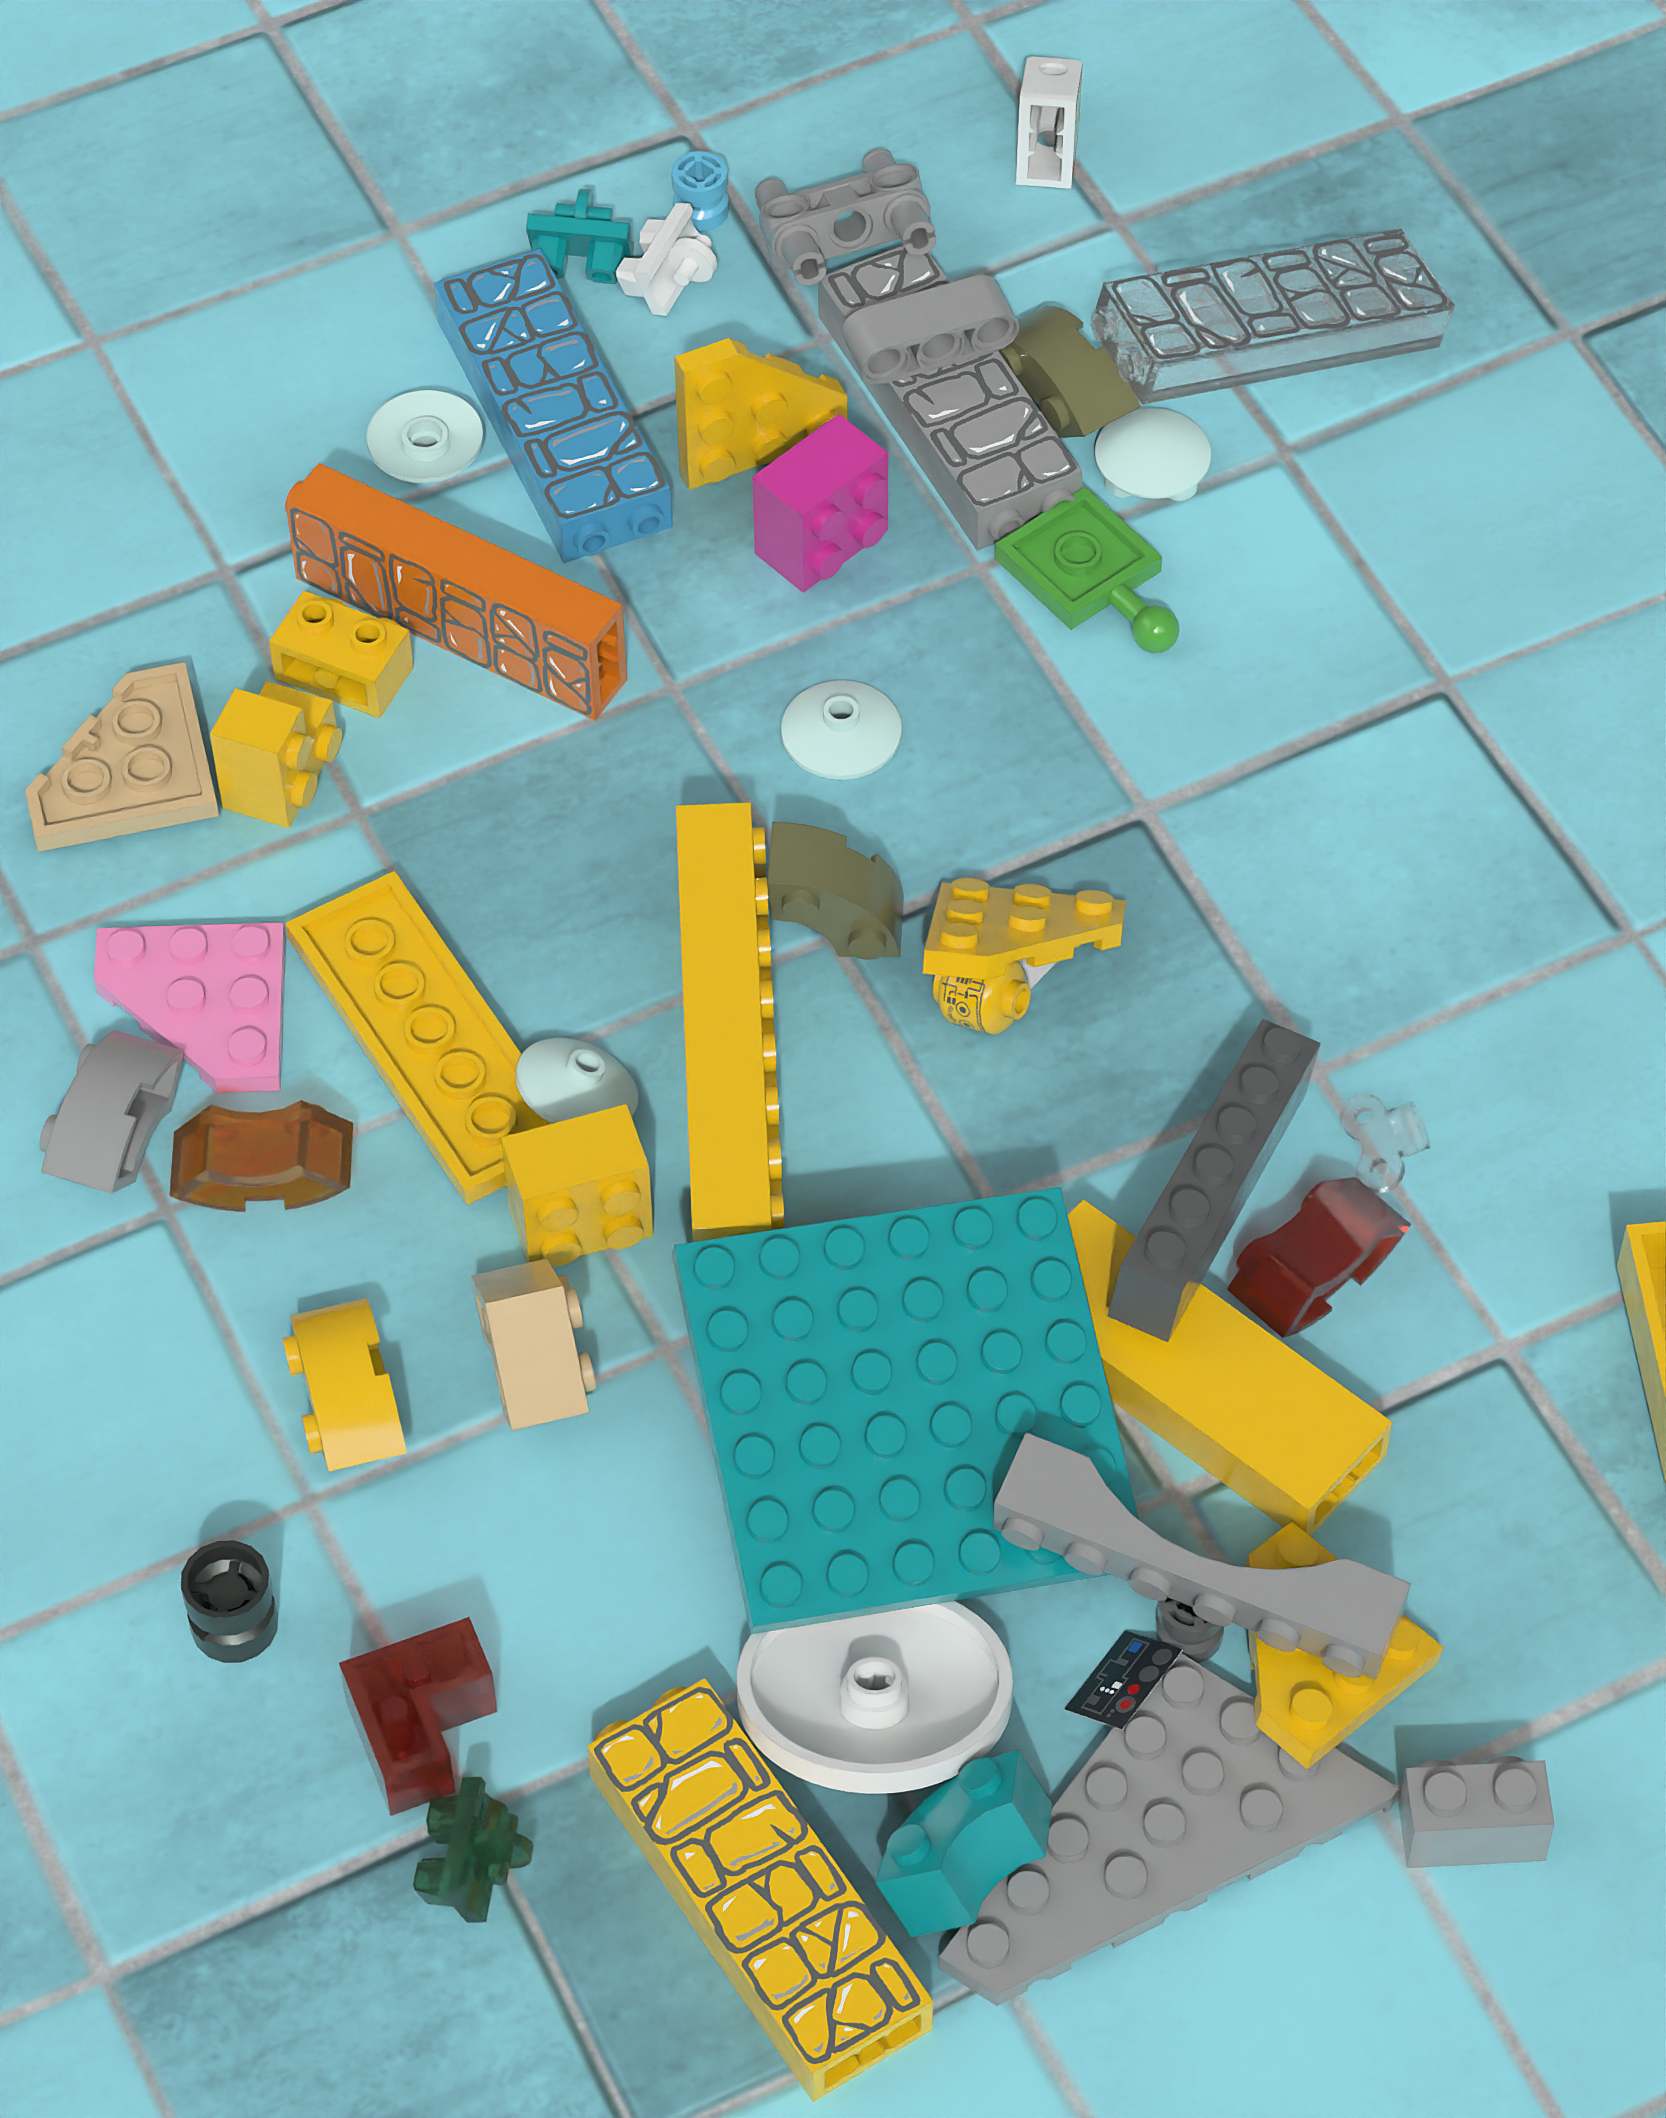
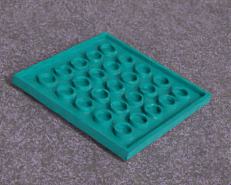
(877, 1393)

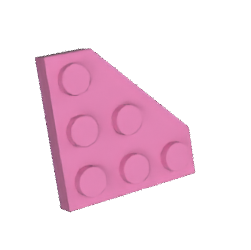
(203, 993)

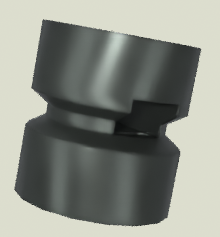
(229, 1601)

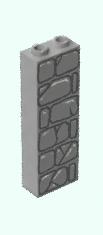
(961, 422)

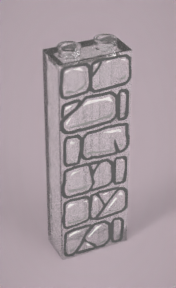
(1270, 315)

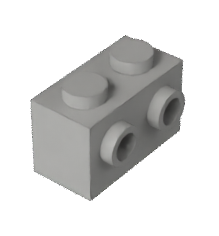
(1476, 1813)

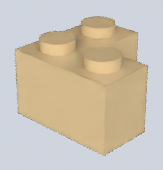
(528, 1329)

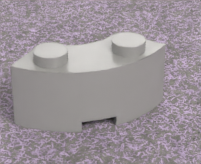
(111, 1111)

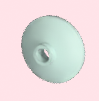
(424, 436)
(841, 746)
(572, 1079)

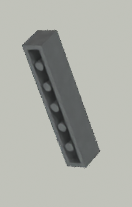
(1213, 1181)

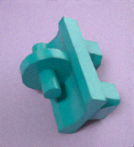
(582, 232)

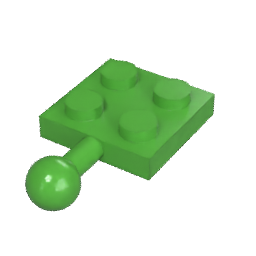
(1084, 561)

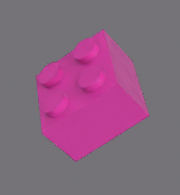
(821, 503)

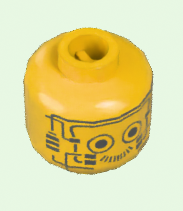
(983, 1004)

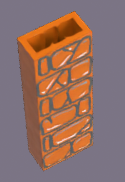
(457, 591)

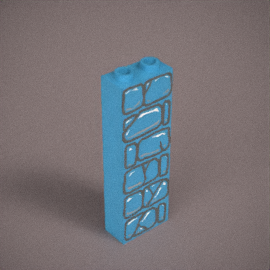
(553, 406)

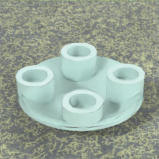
(1153, 455)

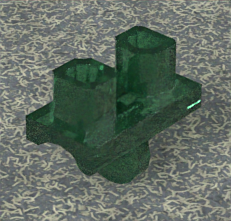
(478, 1853)

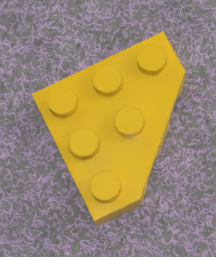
(745, 409)
(987, 927)
(1301, 1699)

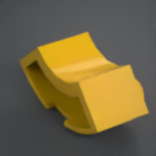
(346, 1385)

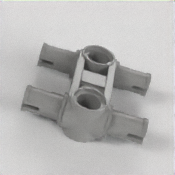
(885, 206)

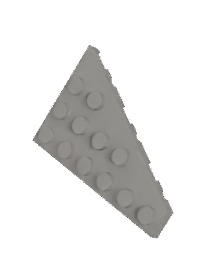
(1154, 1829)

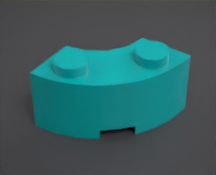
(964, 1843)

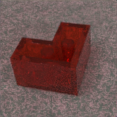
(407, 1698)

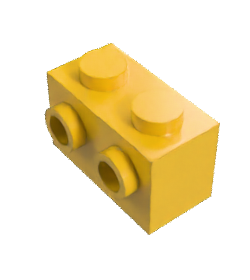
(341, 653)

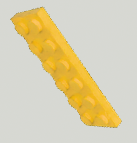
(419, 1026)

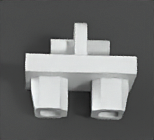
(671, 259)

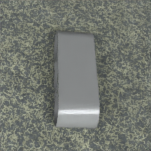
(930, 329)

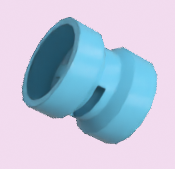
(702, 182)

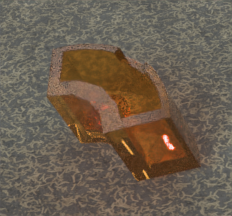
(262, 1156)

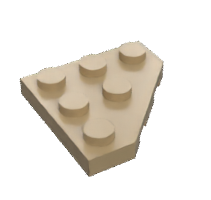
(128, 766)

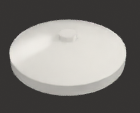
(877, 1697)

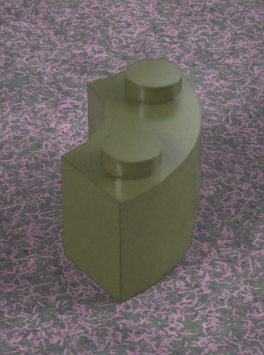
(1066, 375)
(835, 891)

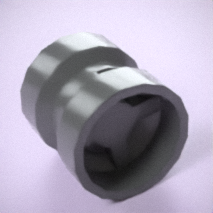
(1184, 1629)

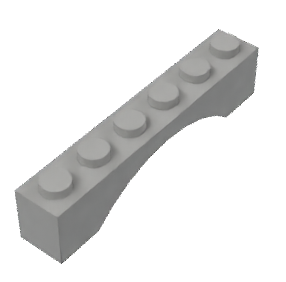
(1328, 1609)

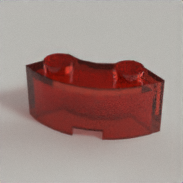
(1333, 1238)

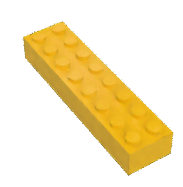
(728, 1023)

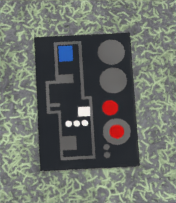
(1123, 1679)

